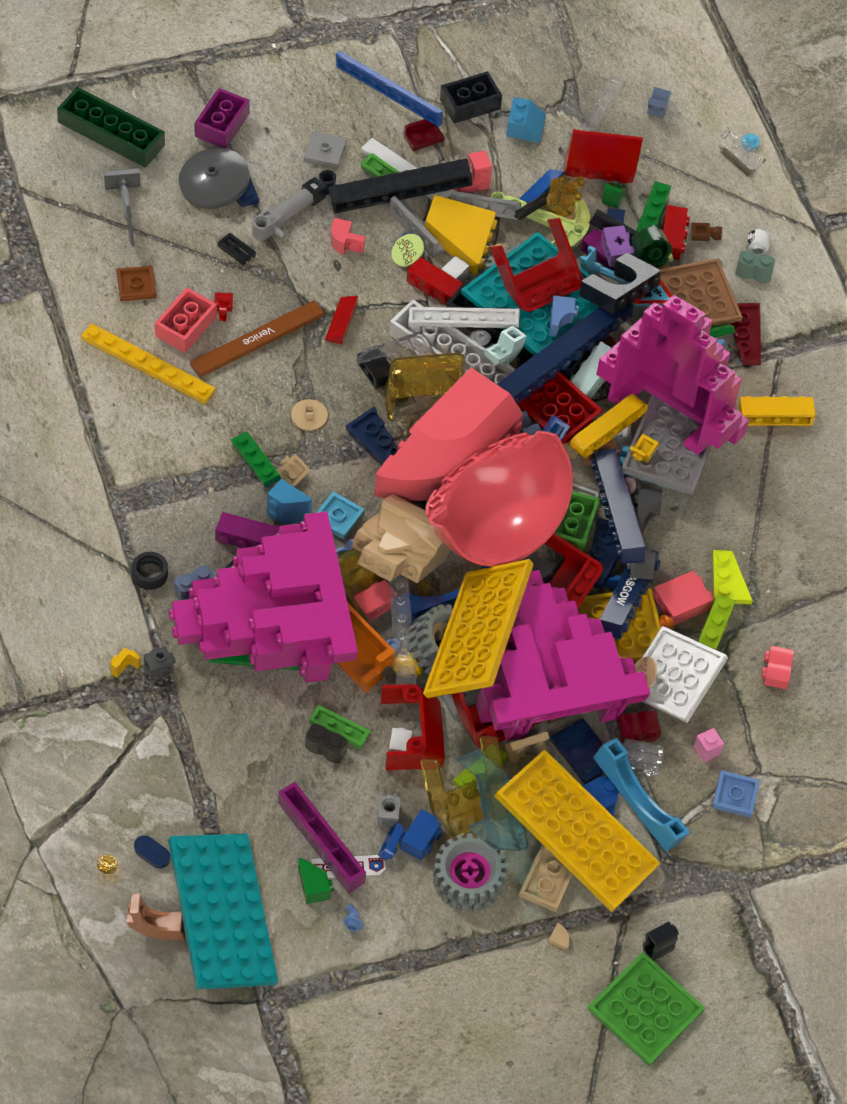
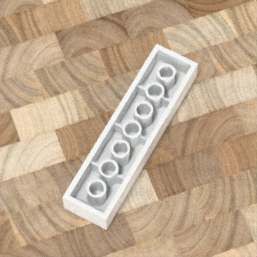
(450, 340)

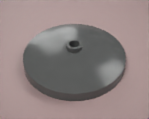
(214, 178)

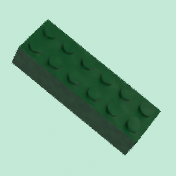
(111, 127)

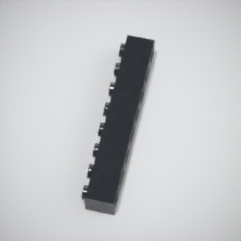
(401, 185)

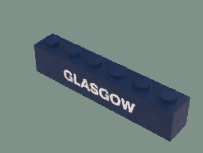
(624, 602)

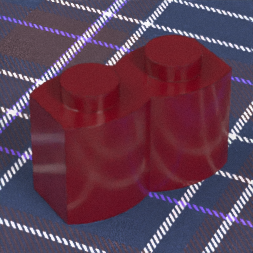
(639, 726)

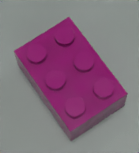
(222, 118)

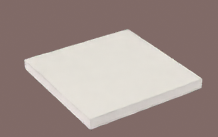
(683, 673)

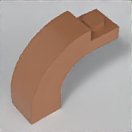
(153, 922)

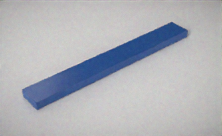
(389, 89)

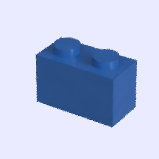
(421, 835)

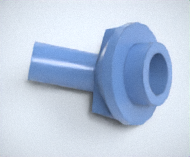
(353, 921)

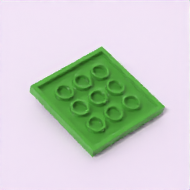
(645, 1008)

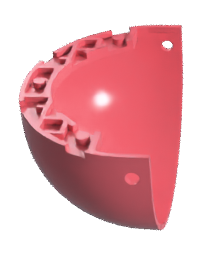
(504, 500)

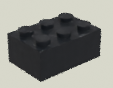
(470, 97)

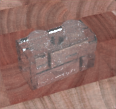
(644, 756)

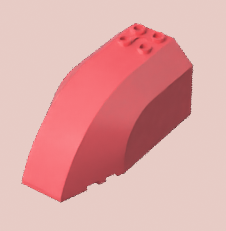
(452, 430)

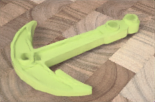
(574, 229)

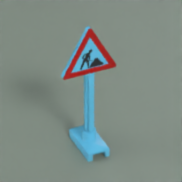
(591, 266)

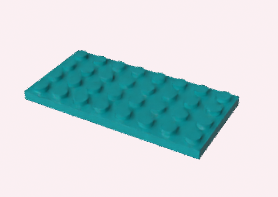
(222, 911)

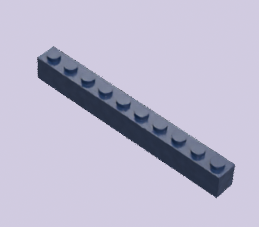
(563, 351)

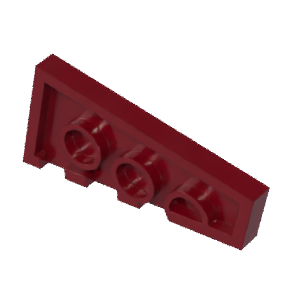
(748, 333)

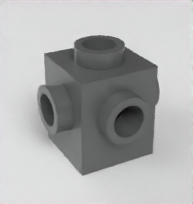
(159, 662)

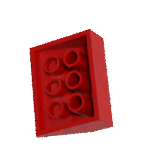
(602, 156)
(564, 401)

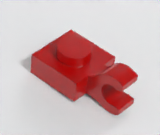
(224, 303)

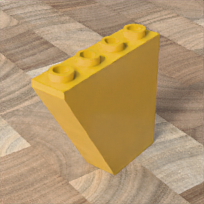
(461, 230)

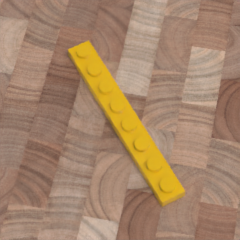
(148, 363)

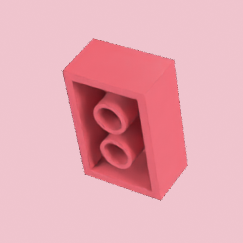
(185, 320)

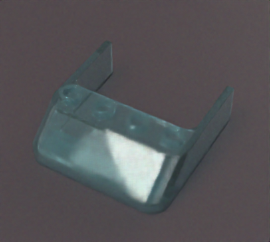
(498, 826)

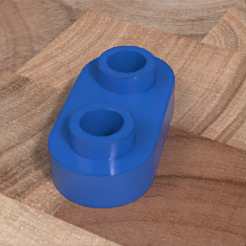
(393, 837)

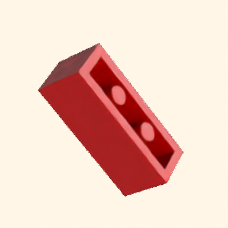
(674, 229)
(432, 280)

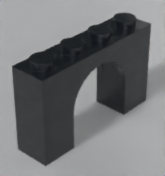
(615, 297)

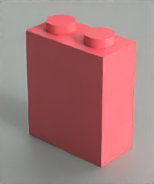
(683, 597)

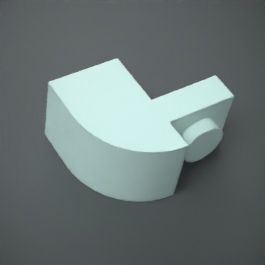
(508, 346)

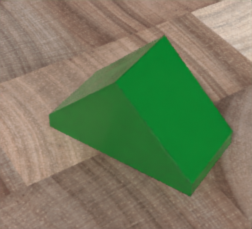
(613, 194)

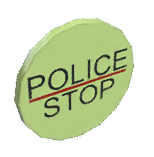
(407, 250)

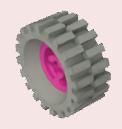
(469, 855)

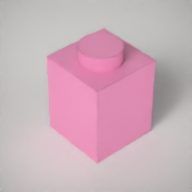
(708, 745)

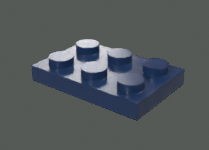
(578, 747)

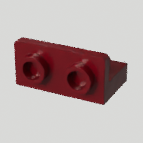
(422, 134)

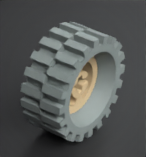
(427, 633)

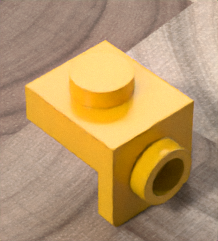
(644, 448)
(121, 661)

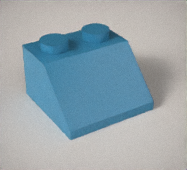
(525, 120)
(287, 504)

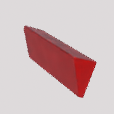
(342, 319)

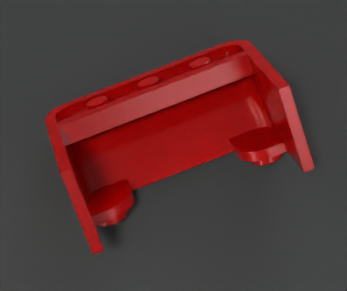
(431, 742)

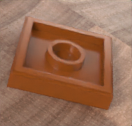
(136, 283)

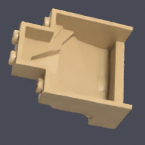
(399, 542)

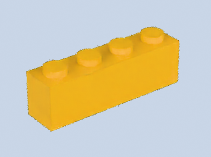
(777, 410)

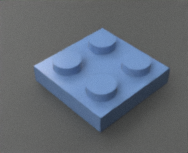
(736, 794)

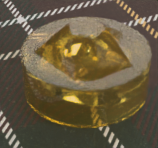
(107, 864)

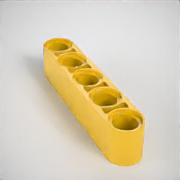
(608, 425)

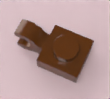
(703, 232)

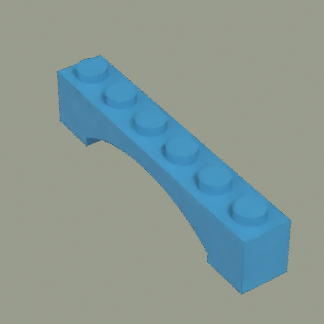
(615, 763)

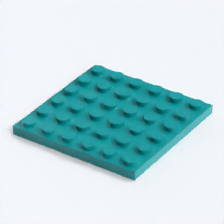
(490, 292)

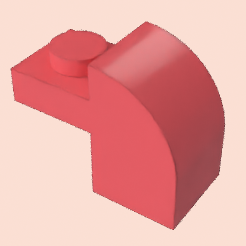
(343, 238)

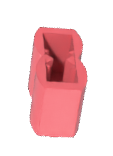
(778, 667)

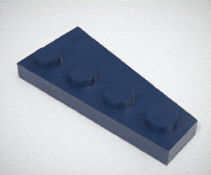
(603, 551)

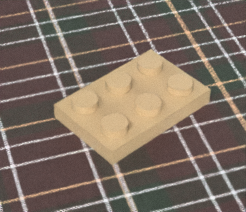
(546, 881)

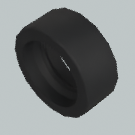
(147, 558)

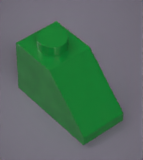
(314, 882)

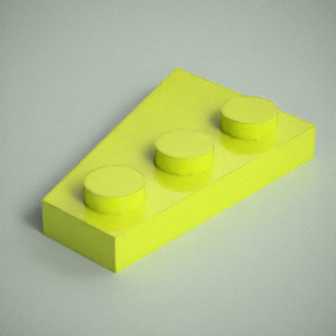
(728, 578)

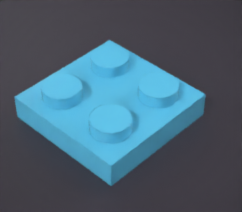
(342, 514)

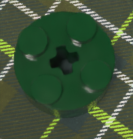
(652, 246)

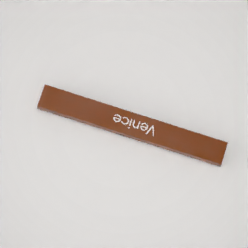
(256, 339)

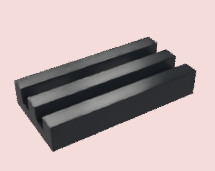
(234, 250)

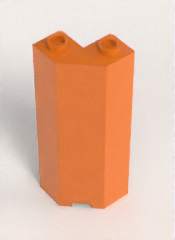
(372, 656)

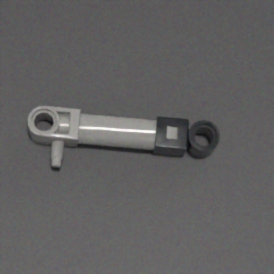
(312, 192)

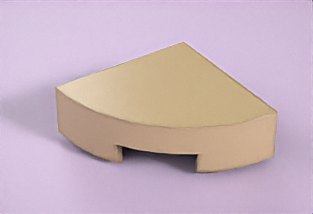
(560, 937)

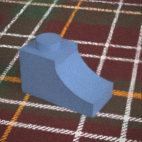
(562, 313)

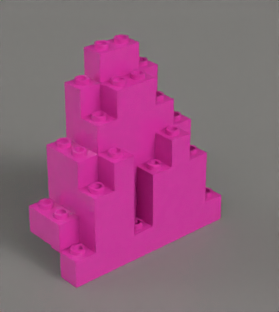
(681, 365)
(275, 604)
(557, 667)

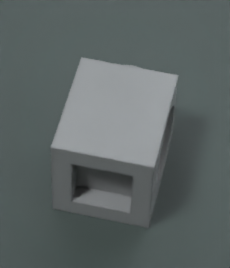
(386, 818)

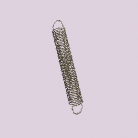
(736, 162)

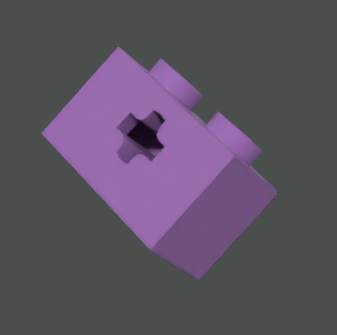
(616, 243)

